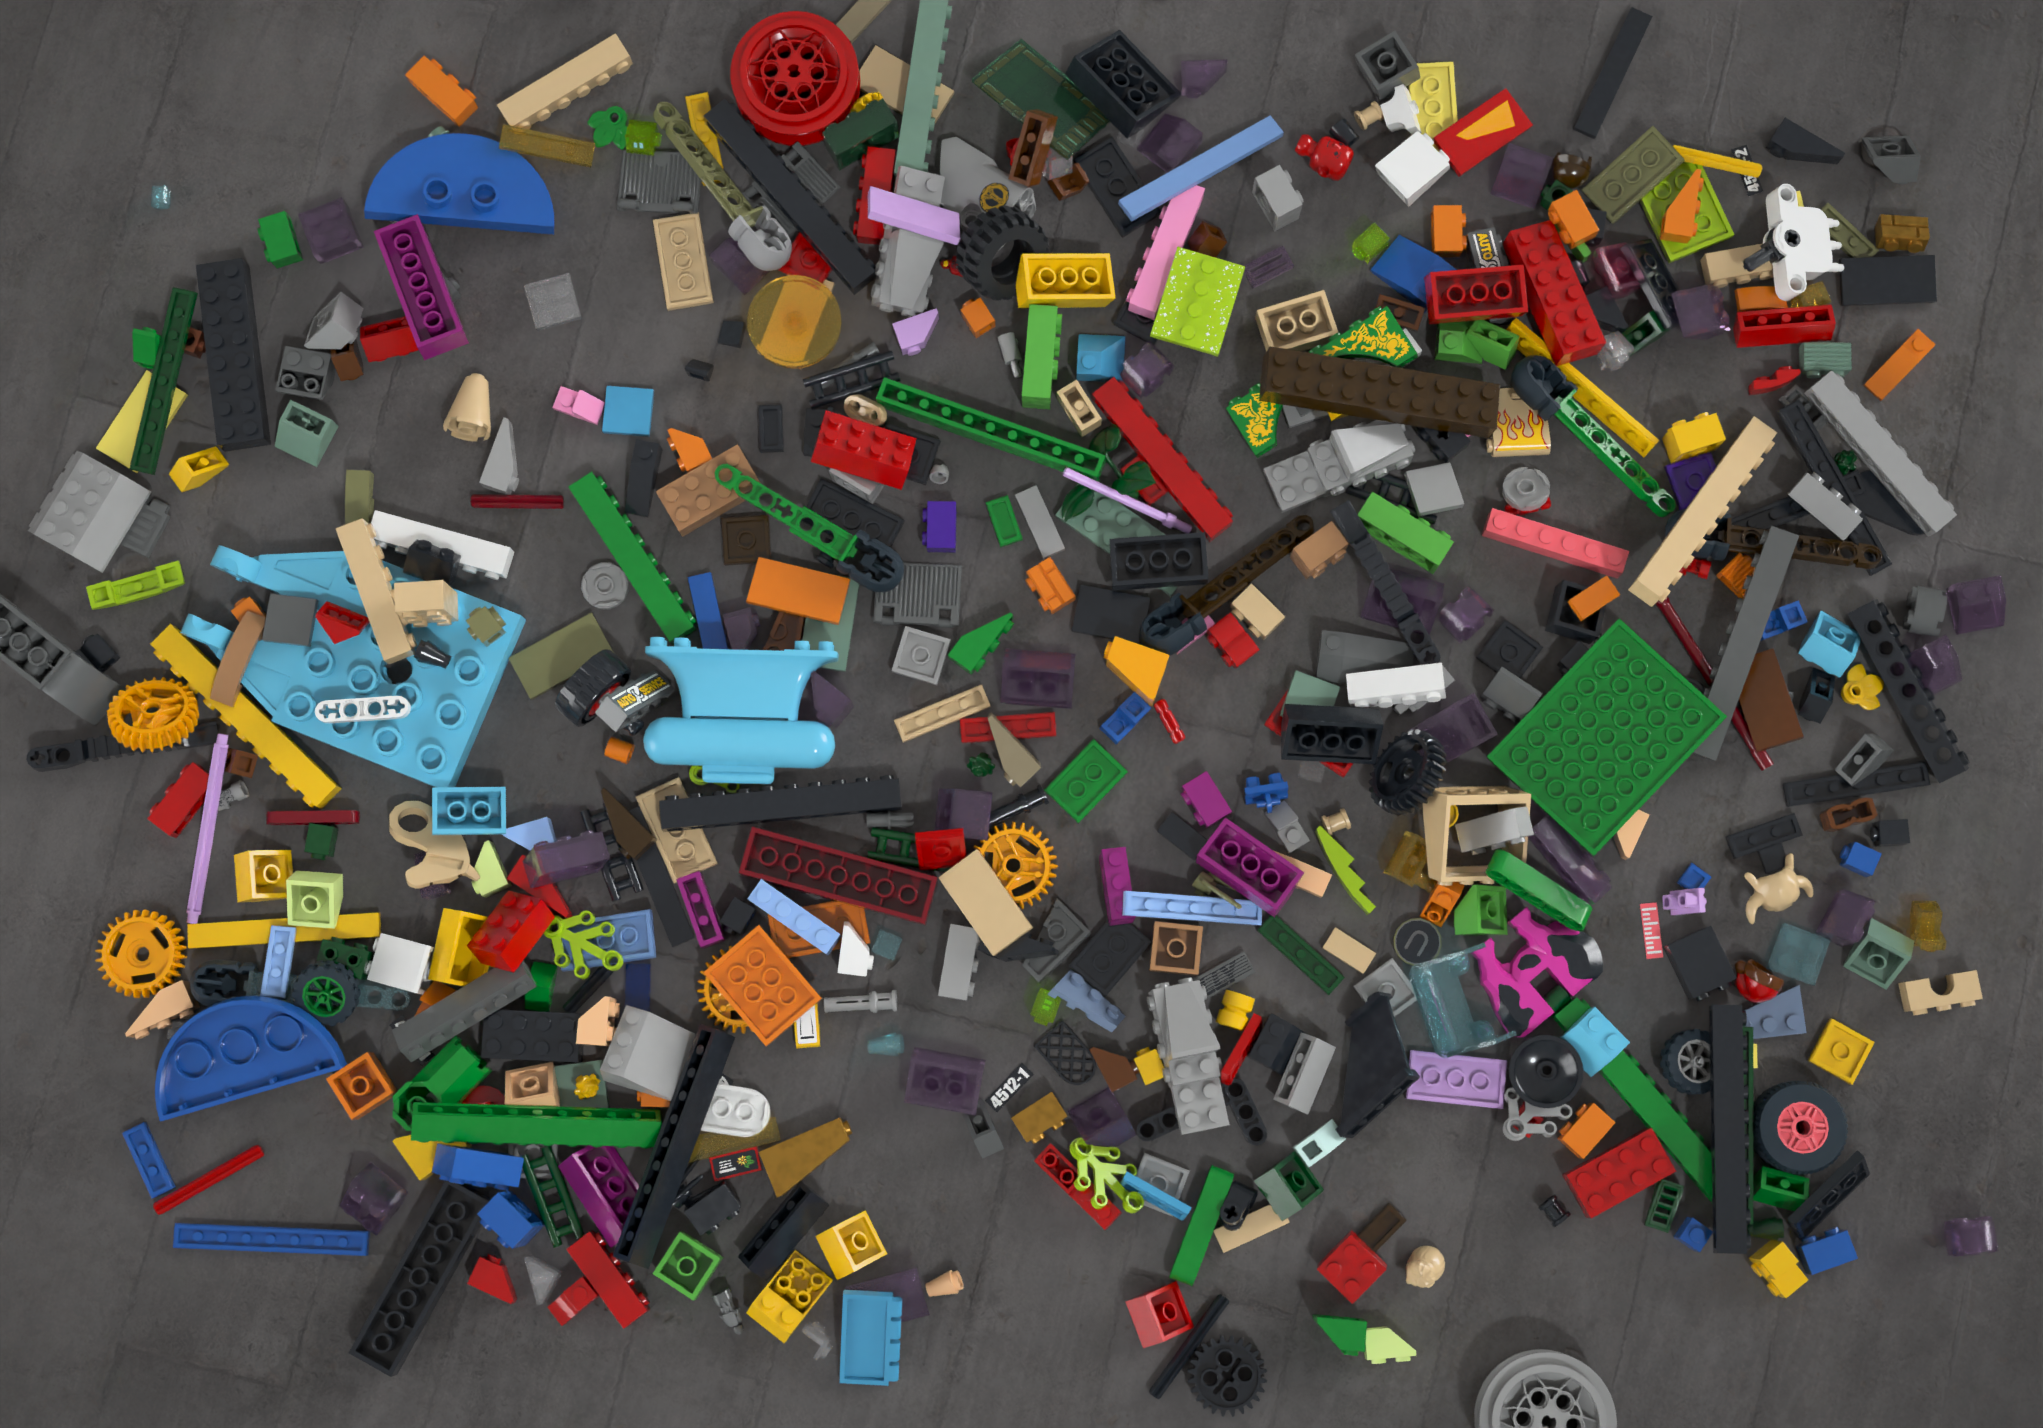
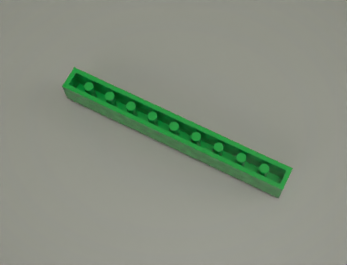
(989, 429)
(1651, 1107)
(535, 1125)

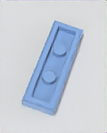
(278, 962)

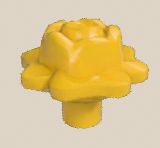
(586, 1086)

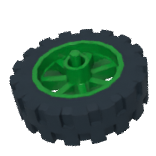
(331, 972)

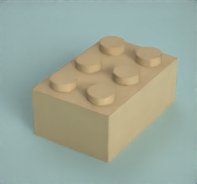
(1297, 323)
(426, 602)

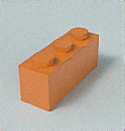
(442, 90)

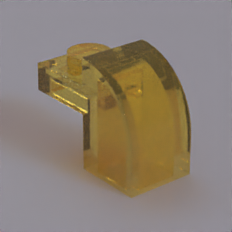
(1925, 926)

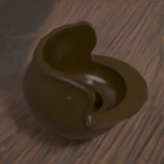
(1570, 170)

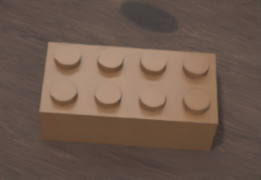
(698, 496)

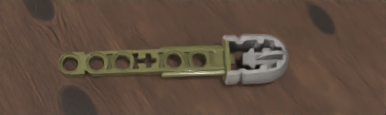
(765, 248)

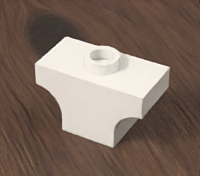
(1401, 111)

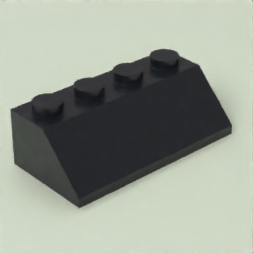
(1330, 734)

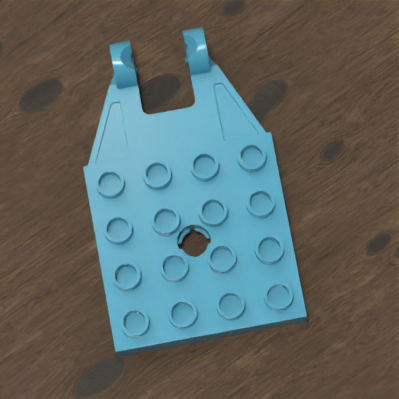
(294, 679)

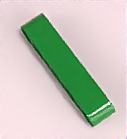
(1538, 890)
(1201, 1225)

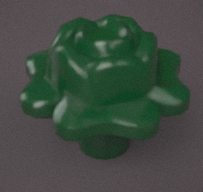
(1845, 461)
(981, 765)

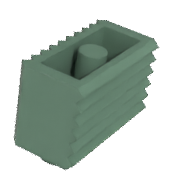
(1822, 357)

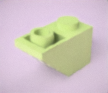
(1383, 1344)

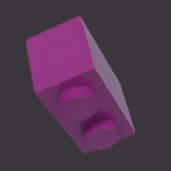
(1205, 800)

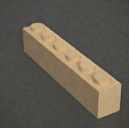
(566, 83)
(375, 590)

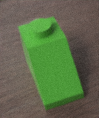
(1493, 343)

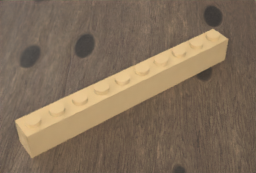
(1702, 512)

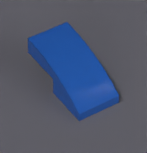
(1784, 619)
(1125, 718)

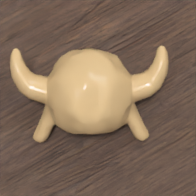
(1777, 890)

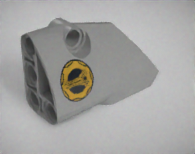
(977, 184)

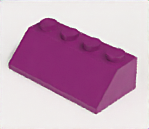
(1249, 867)
(602, 1187)

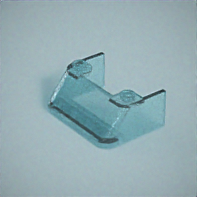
(1446, 1007)

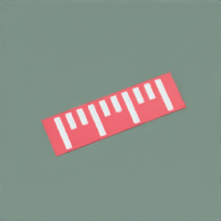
(1651, 930)

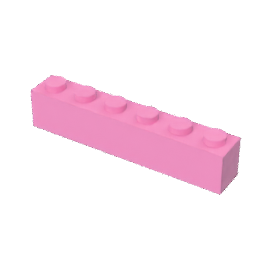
(1172, 233)

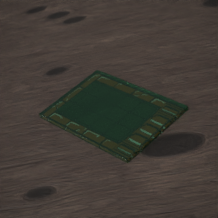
(1028, 81)

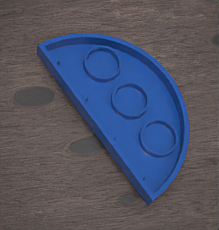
(461, 184)
(239, 1052)

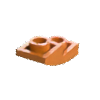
(1758, 299)

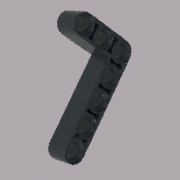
(1235, 1104)

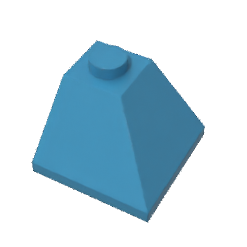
(1100, 357)

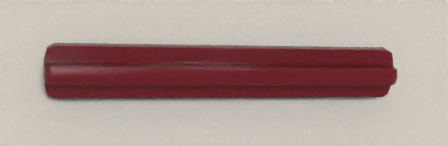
(517, 501)

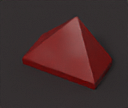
(340, 622)

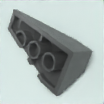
(1353, 653)

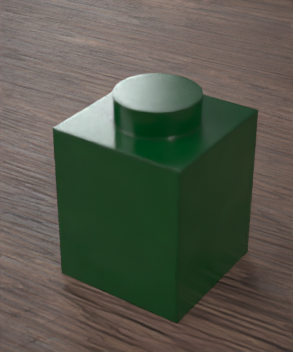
(321, 841)

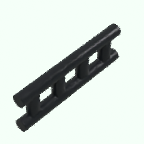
(838, 373)
(1388, 480)
(613, 887)

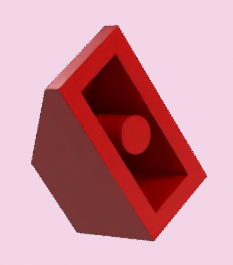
(493, 1278)

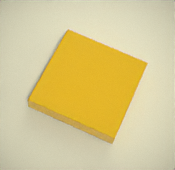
(1840, 1051)

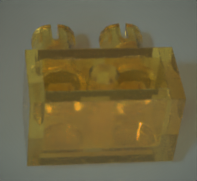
(1409, 861)

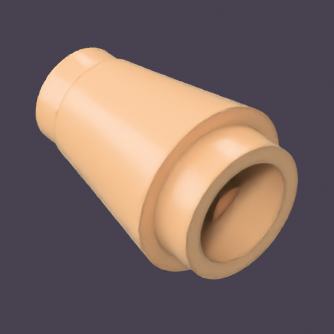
(945, 1284)

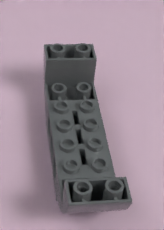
(53, 665)

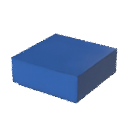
(1693, 878)

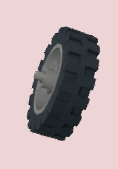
(1671, 1059)

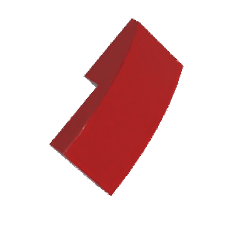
(1779, 379)

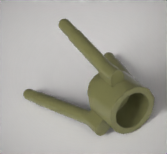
(1205, 884)

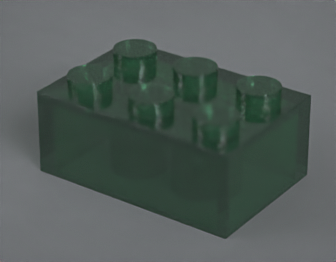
(862, 129)

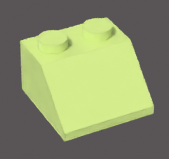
(314, 899)

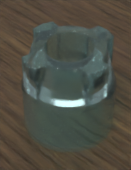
(160, 197)

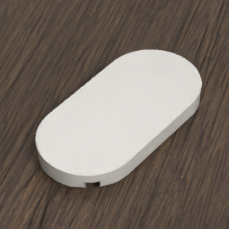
(737, 1111)

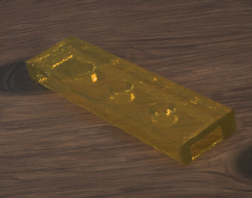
(546, 145)
(716, 1144)

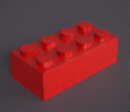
(1476, 294)
(863, 450)
(1618, 1172)

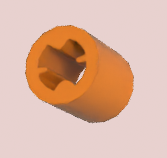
(619, 750)

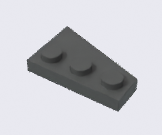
(1065, 933)

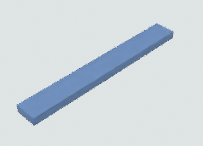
(1200, 168)

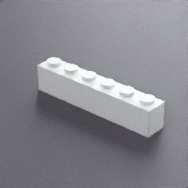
(475, 553)

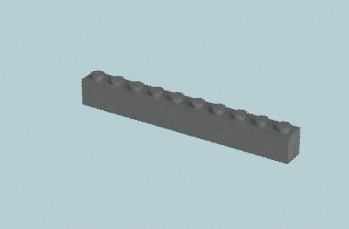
(1746, 631)

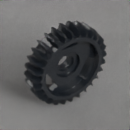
(1391, 782)

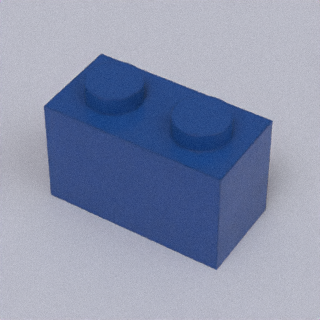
(1826, 1251)

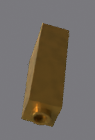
(799, 1156)

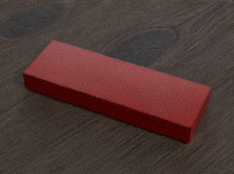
(1241, 1049)

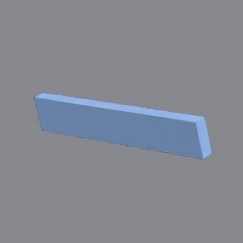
(1190, 908)

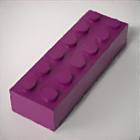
(421, 287)

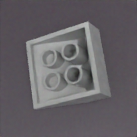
(647, 1053)

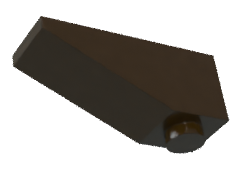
(627, 829)

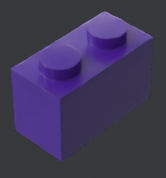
(940, 526)

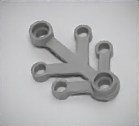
(1530, 1111)

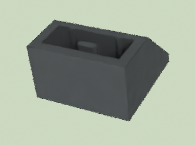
(305, 373)

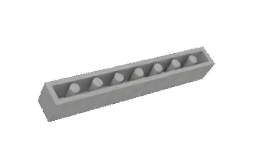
(1880, 453)

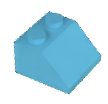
(1830, 644)
(1595, 1040)

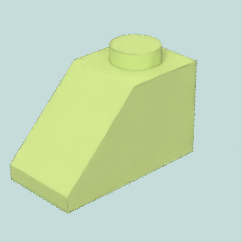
(491, 872)

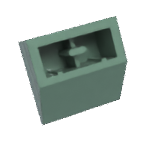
(304, 433)

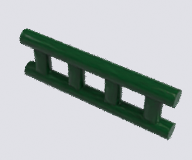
(903, 858)
(565, 1203)

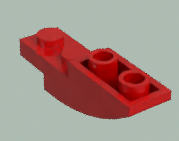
(1064, 1174)

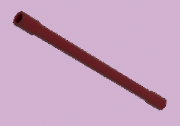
(1762, 758)

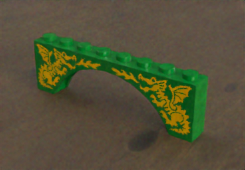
(1374, 338)

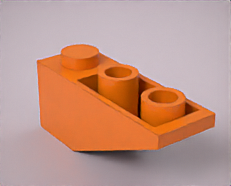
(1679, 218)

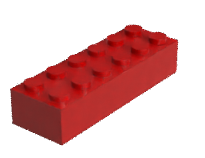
(1554, 293)

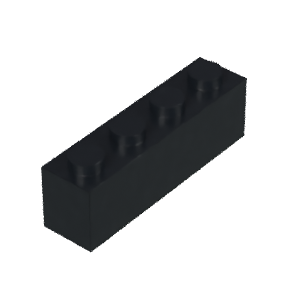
(783, 1231)

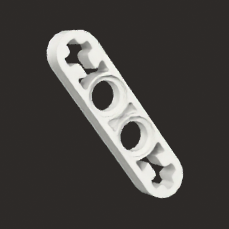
(362, 709)

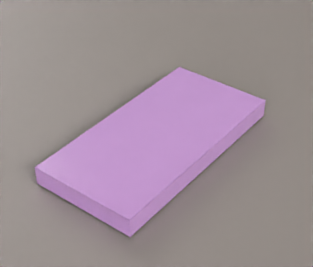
(913, 215)
(1458, 1079)

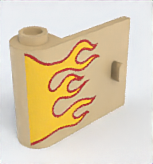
(1518, 429)

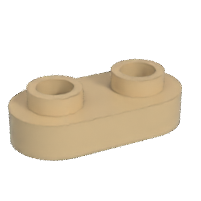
(867, 410)

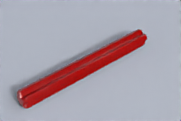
(208, 1179)

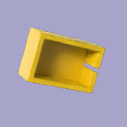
(452, 958)

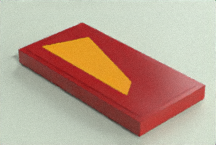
(1482, 132)

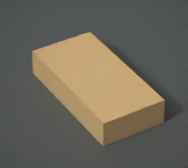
(1349, 950)

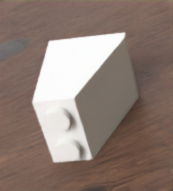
(1413, 167)
(401, 963)

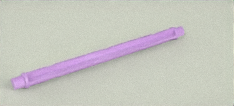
(207, 828)

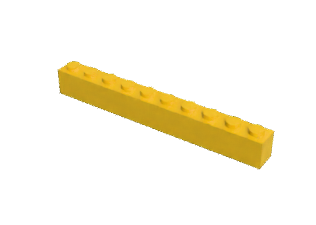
(248, 719)

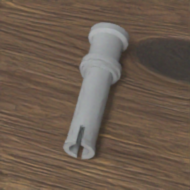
(872, 1002)

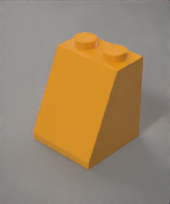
(1137, 666)

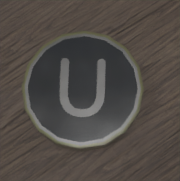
(1417, 941)

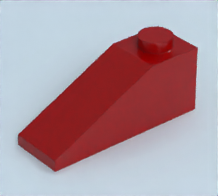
(548, 893)

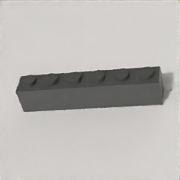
(461, 1010)

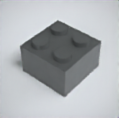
(1387, 65)

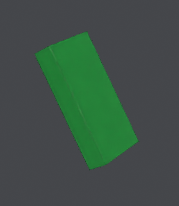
(1004, 521)

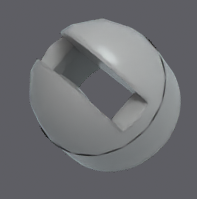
(934, 474)

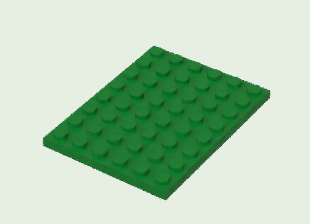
(1606, 737)

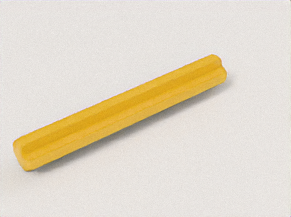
(1719, 162)

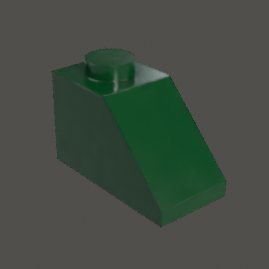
(1645, 332)

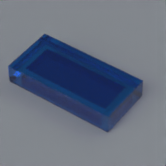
(638, 986)

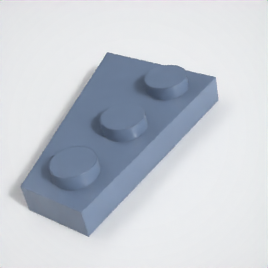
(1082, 996)
(1778, 1016)

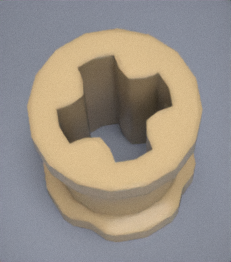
(1369, 115)
(1336, 822)

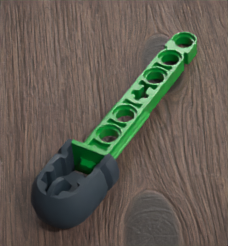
(1535, 379)
(842, 545)

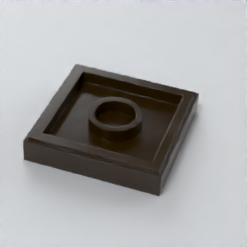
(746, 539)

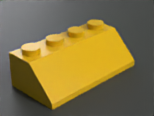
(1065, 280)

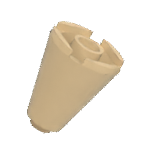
(470, 410)

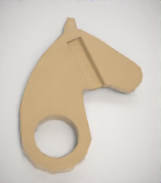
(445, 856)

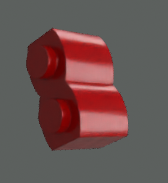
(1232, 641)

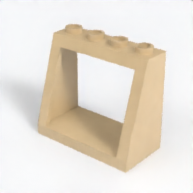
(1436, 826)

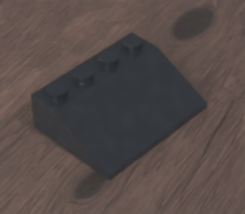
(1122, 81)

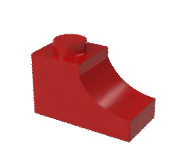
(573, 1300)

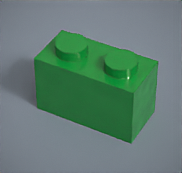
(280, 240)
(1780, 1188)

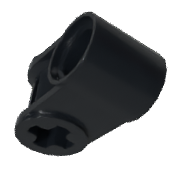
(1239, 1202)

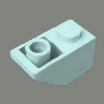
(1318, 1143)

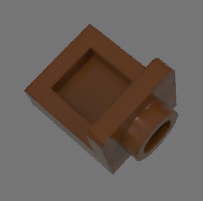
(1069, 184)

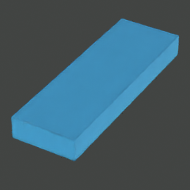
(1155, 1196)

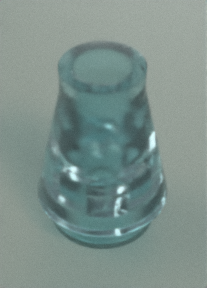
(887, 1045)

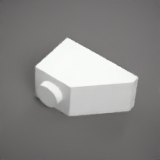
(854, 953)

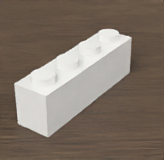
(1396, 686)

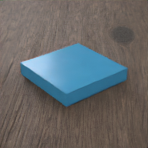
(628, 411)

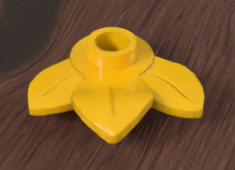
(1865, 687)

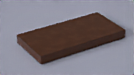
(1768, 704)

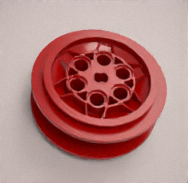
(791, 117)

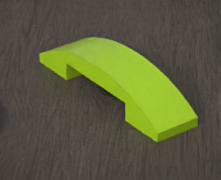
(136, 587)

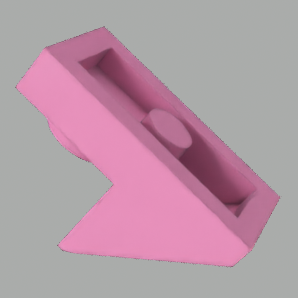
(579, 405)

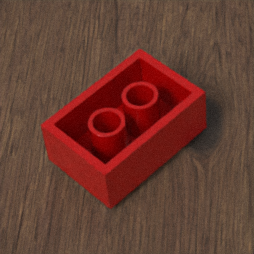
(511, 931)

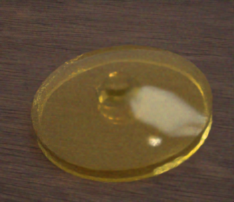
(794, 321)

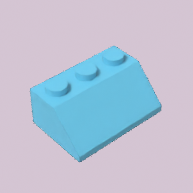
(468, 810)

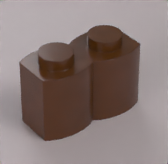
(1848, 814)

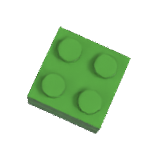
(688, 1265)

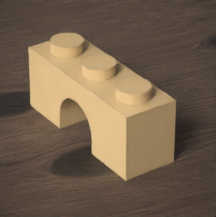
(1961, 989)

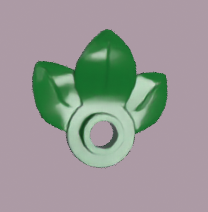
(607, 130)

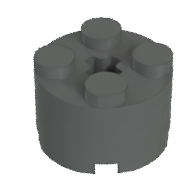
(1926, 610)

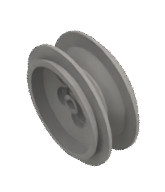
(1515, 1379)

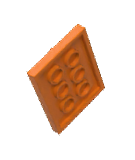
(762, 985)

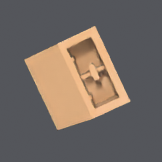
(597, 1024)

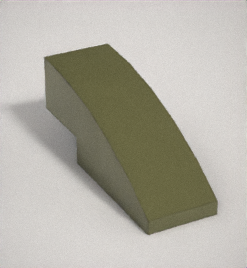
(359, 496)

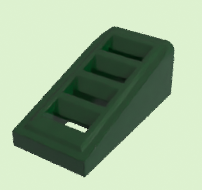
(1675, 1199)

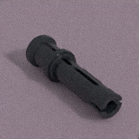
(1023, 804)

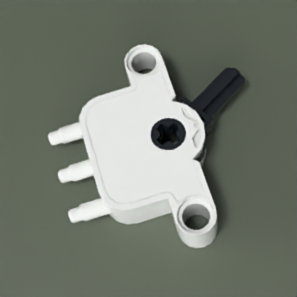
(1795, 243)

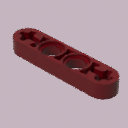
(329, 817)

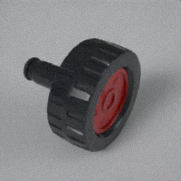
(585, 688)

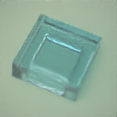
(887, 945)

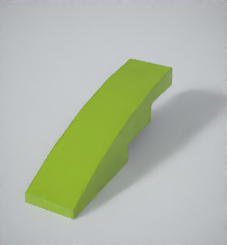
(1339, 860)

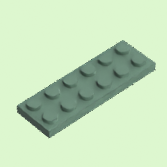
(1110, 520)

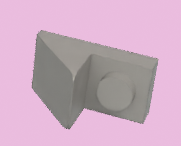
(1287, 827)

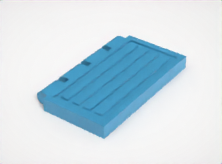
(870, 1337)

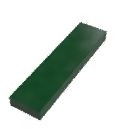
(1301, 954)

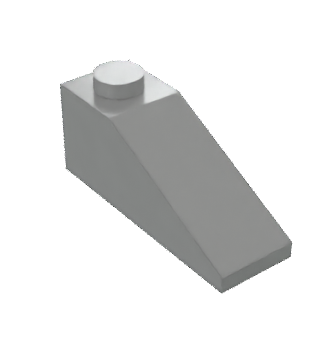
(501, 467)

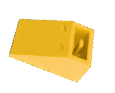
(789, 1296)

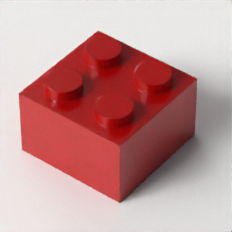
(1351, 1267)

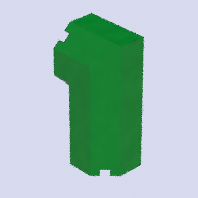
(443, 1080)

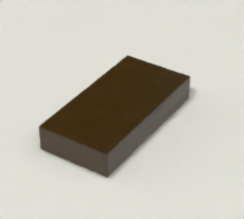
(1381, 1227)

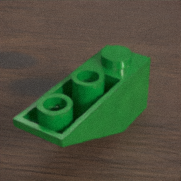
(975, 645)

